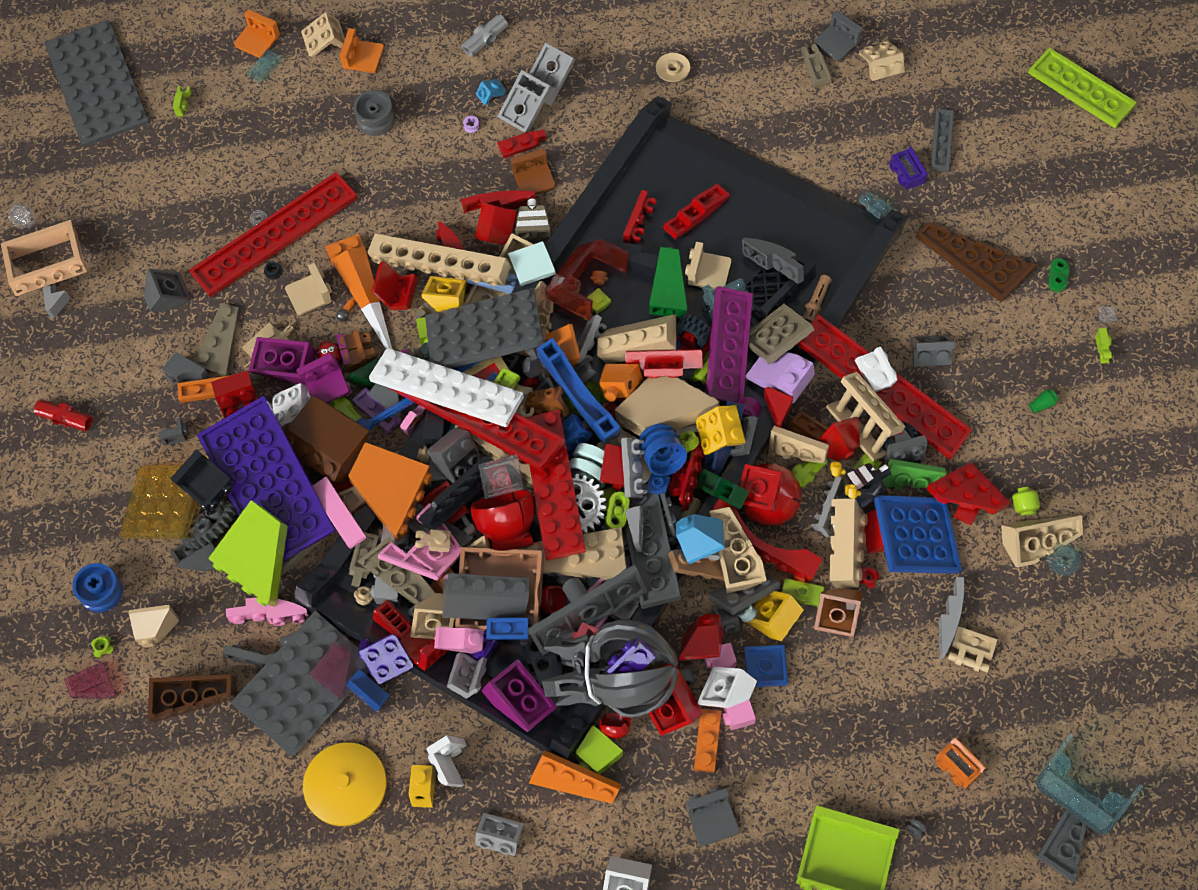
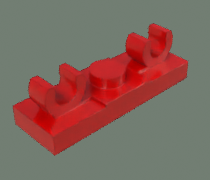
(637, 218)

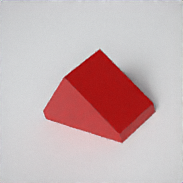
(778, 404)

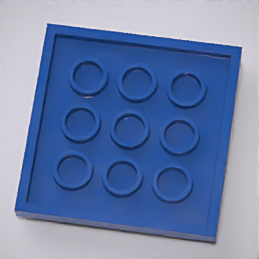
(917, 535)

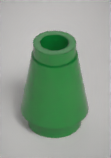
(1044, 401)

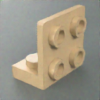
(321, 33)

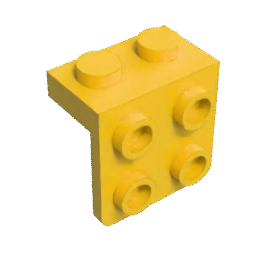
(720, 429)

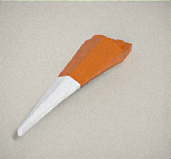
(353, 267)

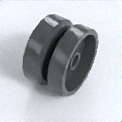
(374, 113)

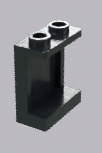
(203, 481)

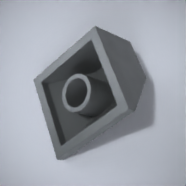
(164, 290)
(194, 559)

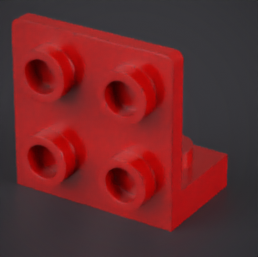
(422, 651)

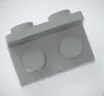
(498, 834)

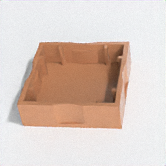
(505, 564)

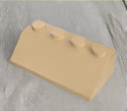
(644, 335)

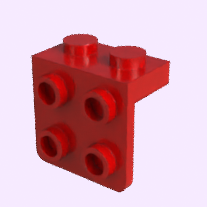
(394, 289)

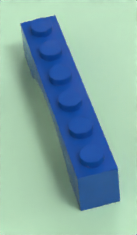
(591, 410)

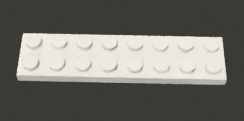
(446, 387)

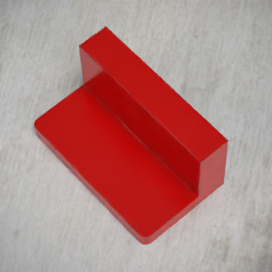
(612, 467)

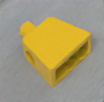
(422, 784)

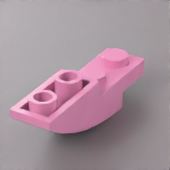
(282, 612)

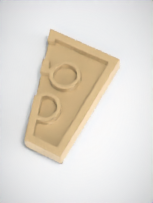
(794, 445)

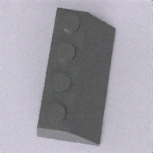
(484, 596)

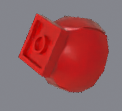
(770, 494)
(506, 520)

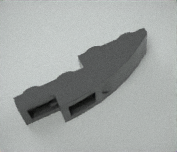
(773, 255)

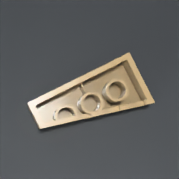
(847, 543)

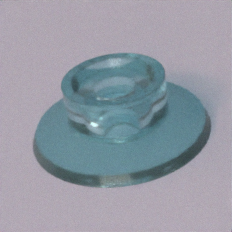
(1061, 566)

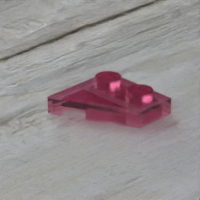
(333, 669)
(90, 683)

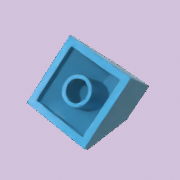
(700, 536)

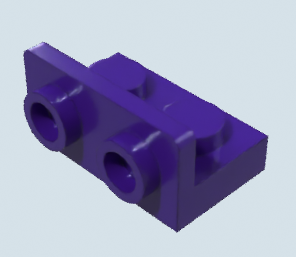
(634, 658)

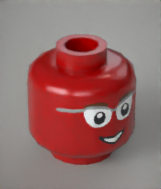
(327, 347)

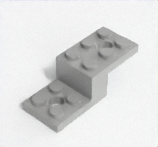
(536, 88)

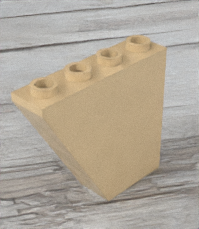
(665, 402)

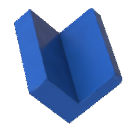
(508, 628)
(367, 690)

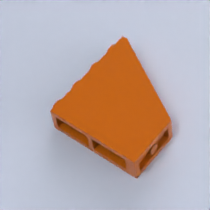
(390, 486)

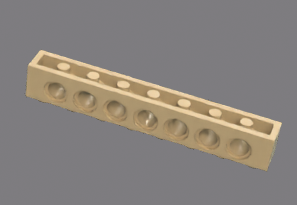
(382, 245)

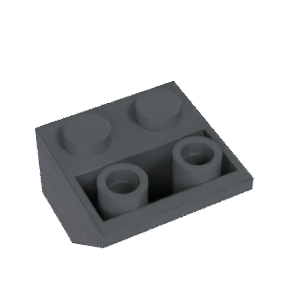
(455, 453)

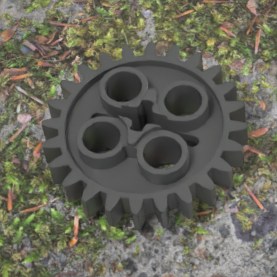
(208, 525)

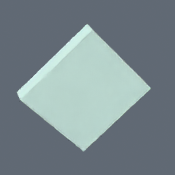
(531, 263)

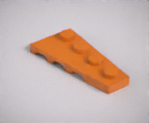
(571, 778)

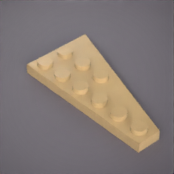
(602, 557)

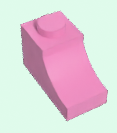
(459, 639)

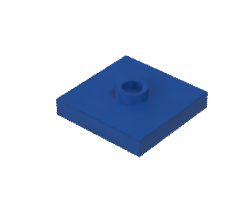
(766, 665)

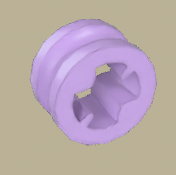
(467, 127)

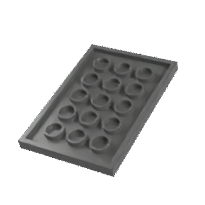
(484, 329)
(283, 695)

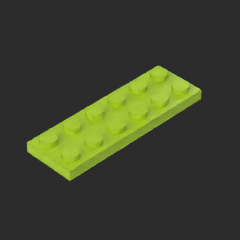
(1082, 87)

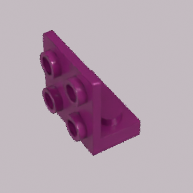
(324, 378)

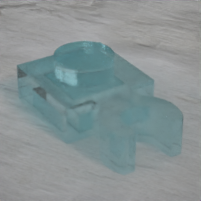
(877, 207)

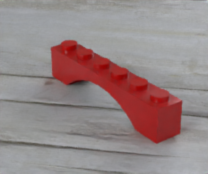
(799, 563)

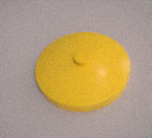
(344, 784)

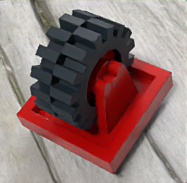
(693, 334)

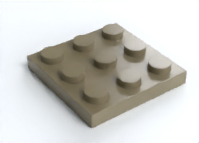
(778, 333)

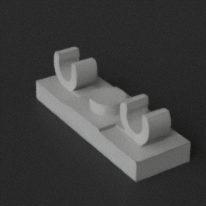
(586, 340)
(632, 467)
(837, 492)

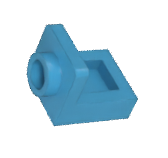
(490, 89)

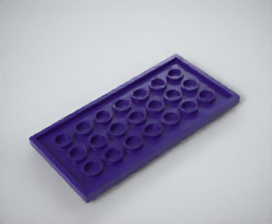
(266, 470)

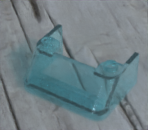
(1096, 814)

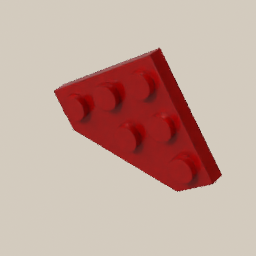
(968, 489)

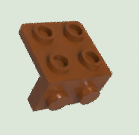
(532, 172)

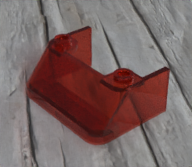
(565, 285)

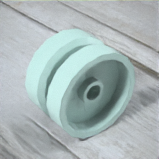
(587, 462)

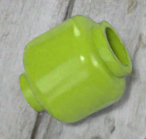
(1026, 501)

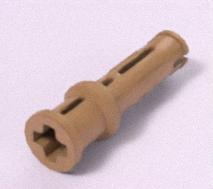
(813, 308)

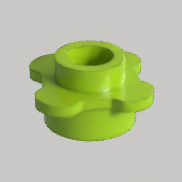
(98, 642)

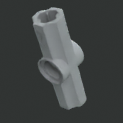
(484, 35)

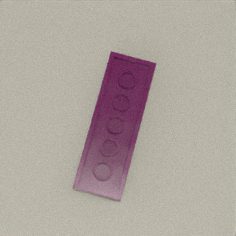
(729, 344)

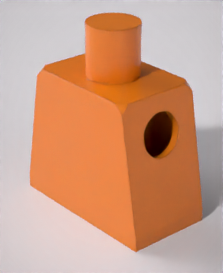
(620, 380)

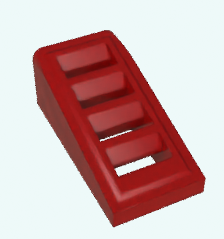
(385, 612)

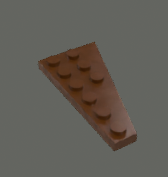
(980, 262)

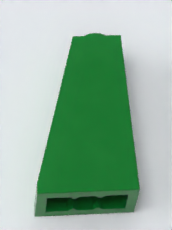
(668, 285)

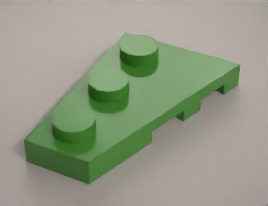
(911, 474)

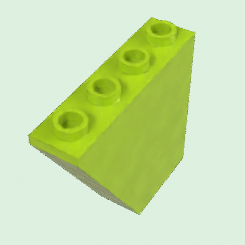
(253, 553)

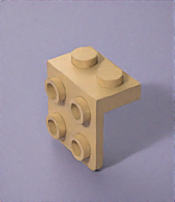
(883, 60)
(707, 268)
(309, 292)

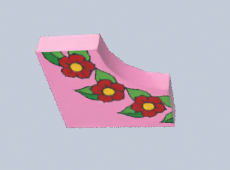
(412, 420)

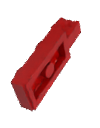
(521, 143)

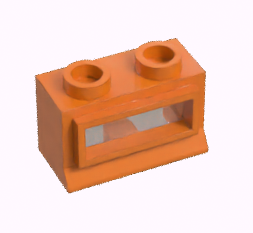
(959, 763)

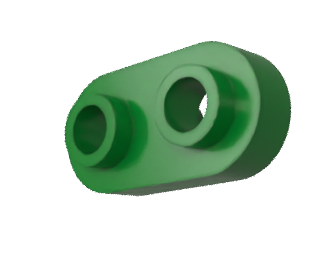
(1058, 273)

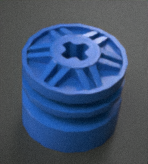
(662, 449)

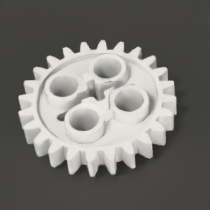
(589, 495)

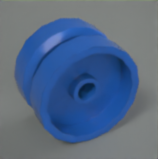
(97, 587)

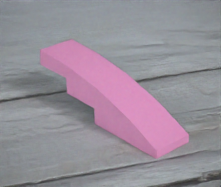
(339, 513)

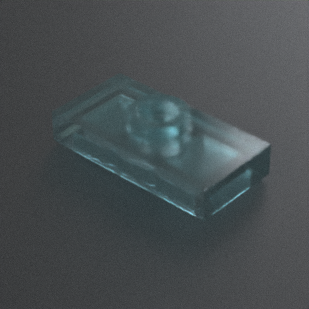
(264, 66)

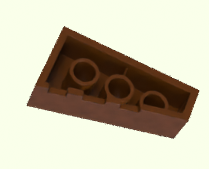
(187, 693)

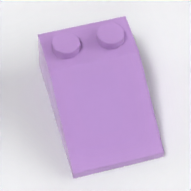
(787, 374)

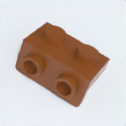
(546, 401)

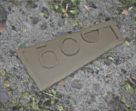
(217, 345)

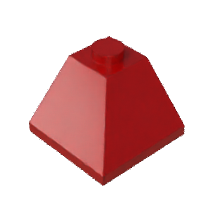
(842, 439)
(703, 638)

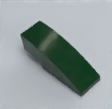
(722, 488)

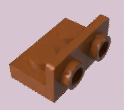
(806, 426)

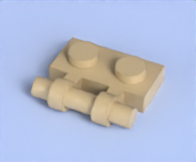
(973, 643)

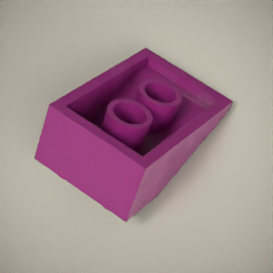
(280, 359)
(519, 696)

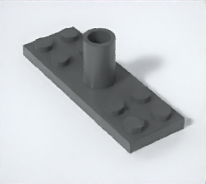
(588, 606)

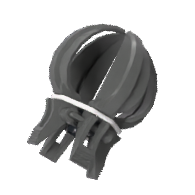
(625, 693)

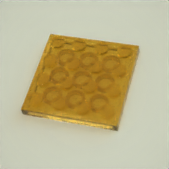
(157, 506)

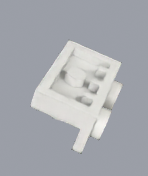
(876, 370)

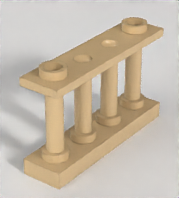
(875, 407)

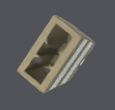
(532, 221)

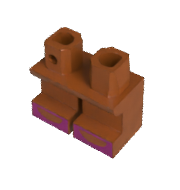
(352, 350)

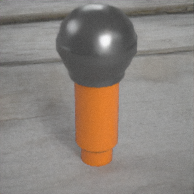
(342, 315)

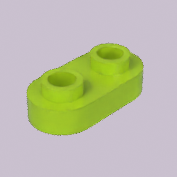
(617, 512)

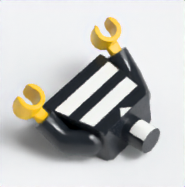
(863, 482)

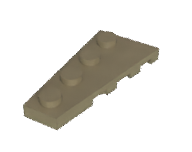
(404, 581)

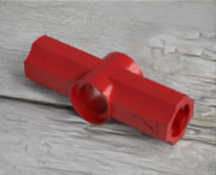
(63, 415)

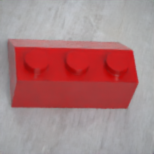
(678, 710)

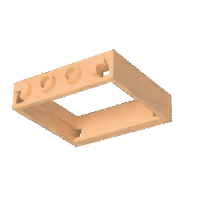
(37, 241)

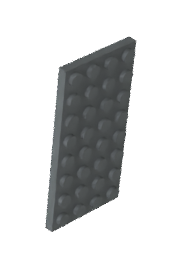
(96, 83)

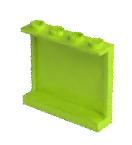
(846, 853)

